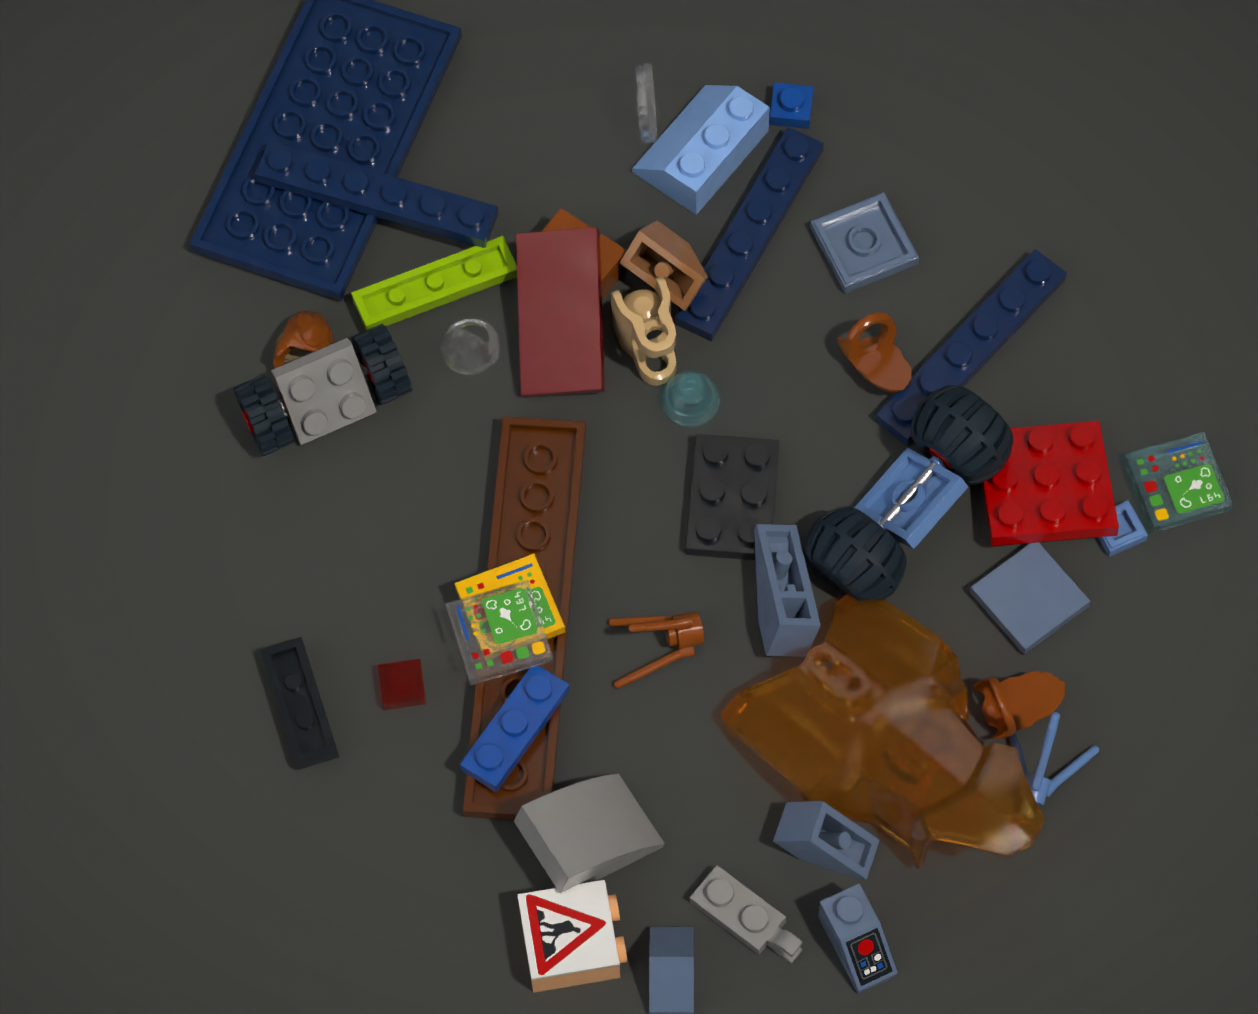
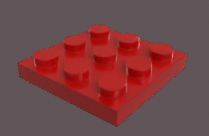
(1052, 487)

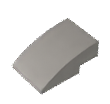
(587, 830)

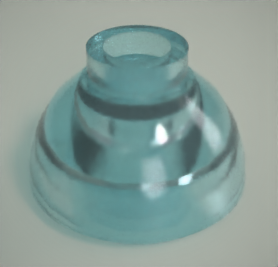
(690, 399)

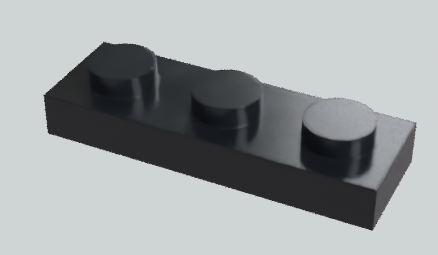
(299, 703)

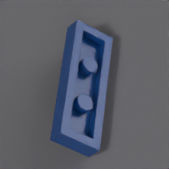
(514, 727)

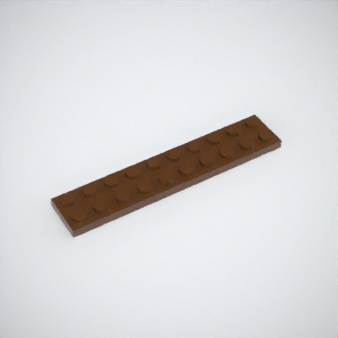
(538, 516)

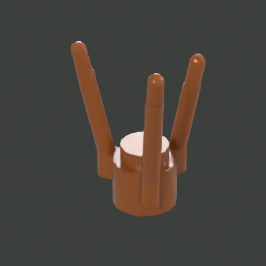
(680, 631)

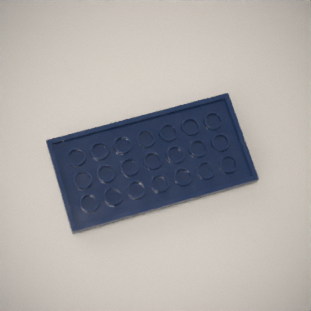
(342, 88)

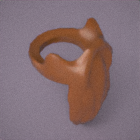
(305, 331)
(877, 356)
(1019, 700)

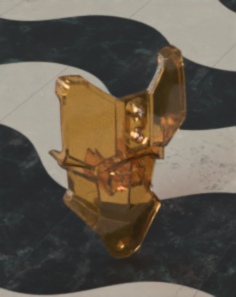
(896, 745)

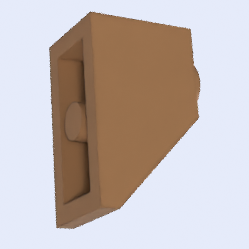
(663, 253)

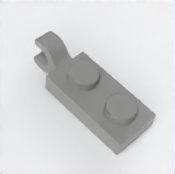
(745, 915)

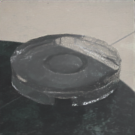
(646, 103)

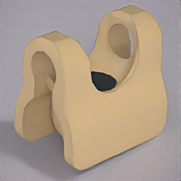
(646, 329)

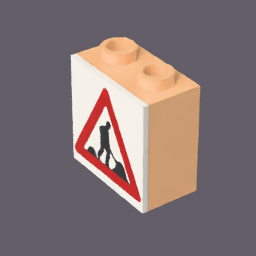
(571, 936)

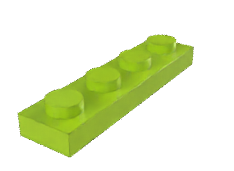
(435, 284)

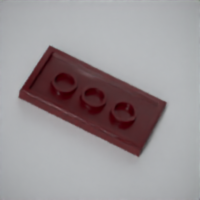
(560, 312)

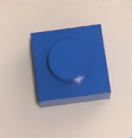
(791, 105)

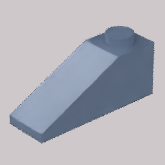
(784, 592)

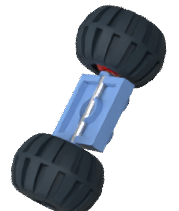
(961, 446)

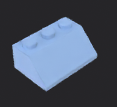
(704, 145)

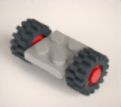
(323, 390)

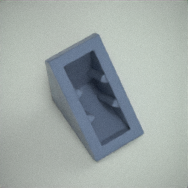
(671, 970)

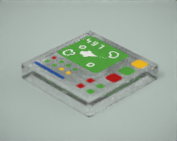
(499, 632)

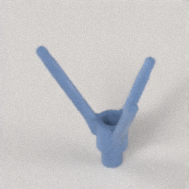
(1039, 785)

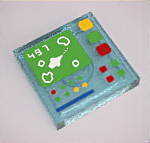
(1178, 482)

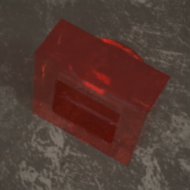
(402, 684)

